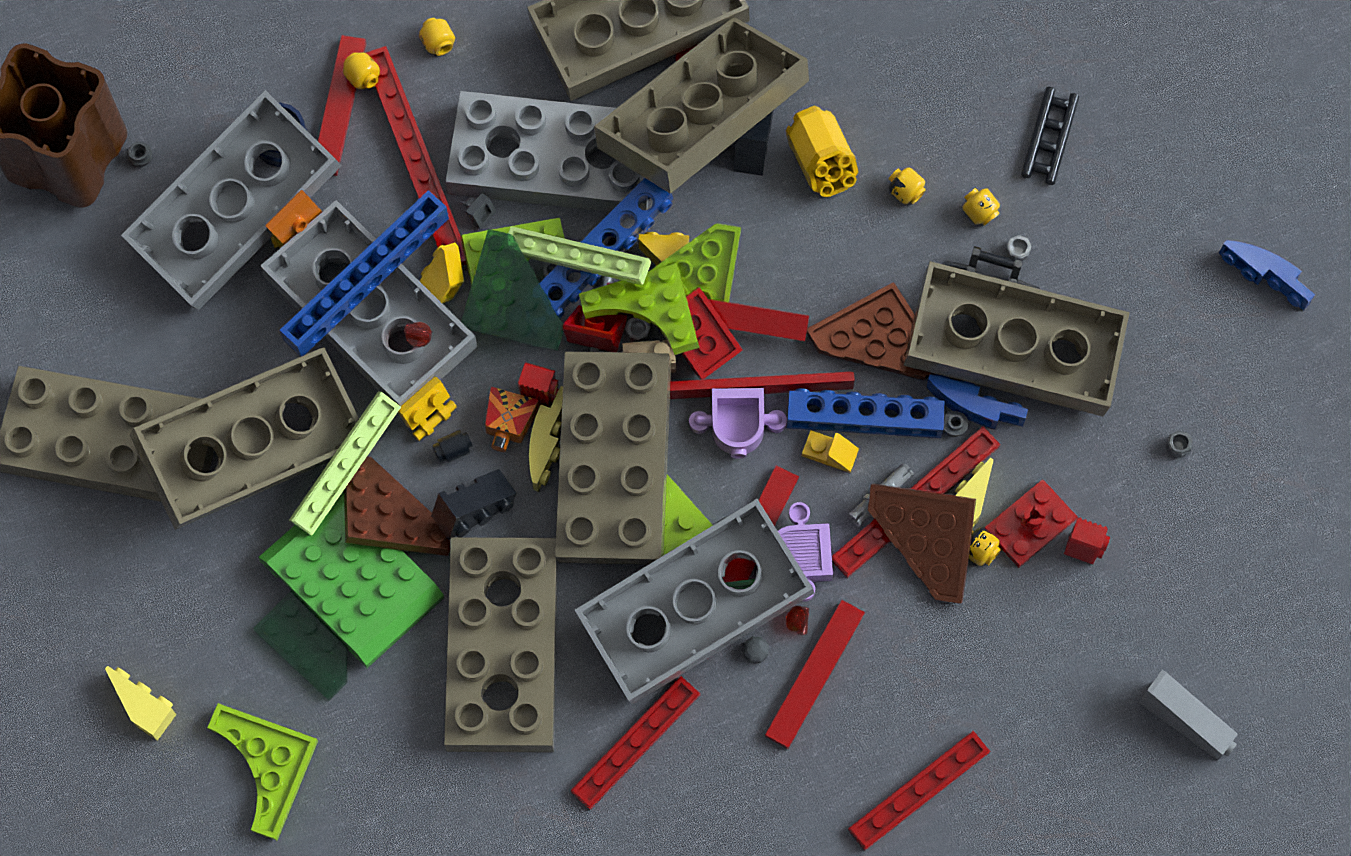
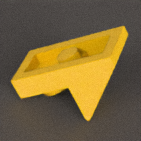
(830, 451)

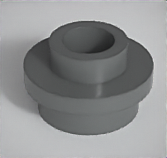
(139, 147)
(955, 431)

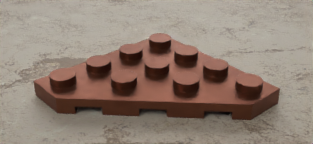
(870, 333)
(388, 515)
(930, 533)

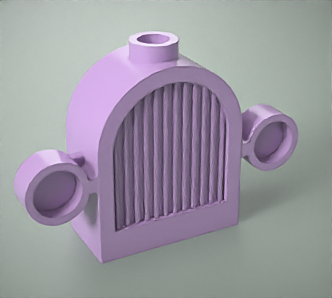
(738, 420)
(809, 545)

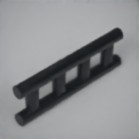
(1055, 148)

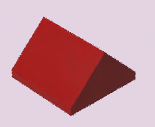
(595, 332)

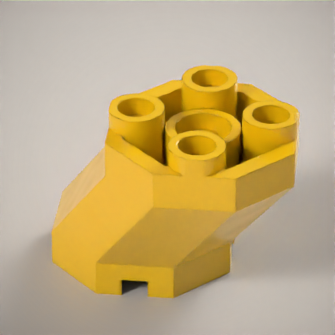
(822, 151)

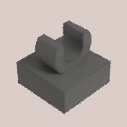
(479, 210)

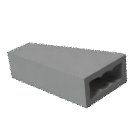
(1188, 716)

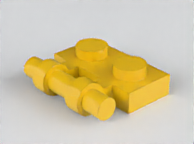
(422, 404)

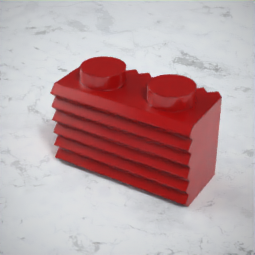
(538, 384)
(1087, 541)

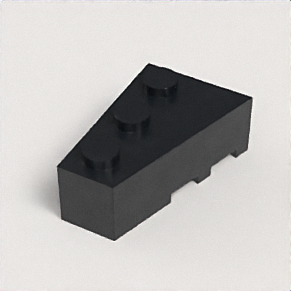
(753, 147)
(473, 504)

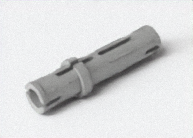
(896, 479)

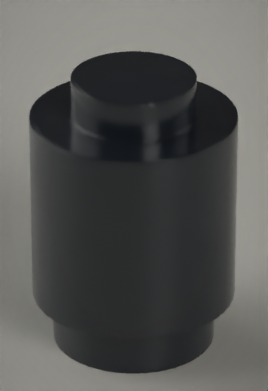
(452, 446)

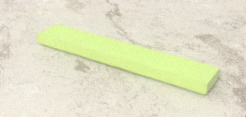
(582, 256)
(345, 463)

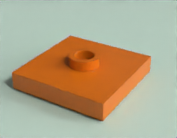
(293, 217)

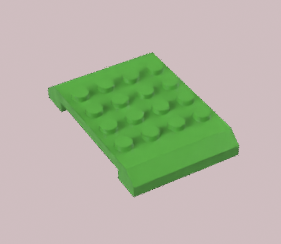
(356, 590)

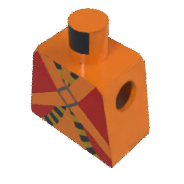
(509, 417)

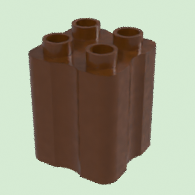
(57, 125)

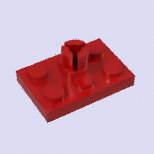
(714, 338)
(1031, 523)

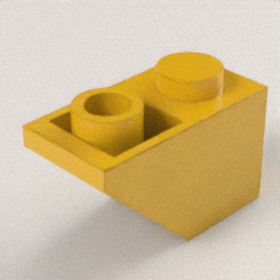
(660, 247)
(444, 273)

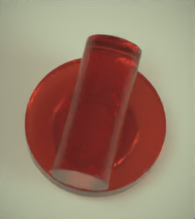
(418, 334)
(798, 620)

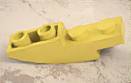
(543, 445)

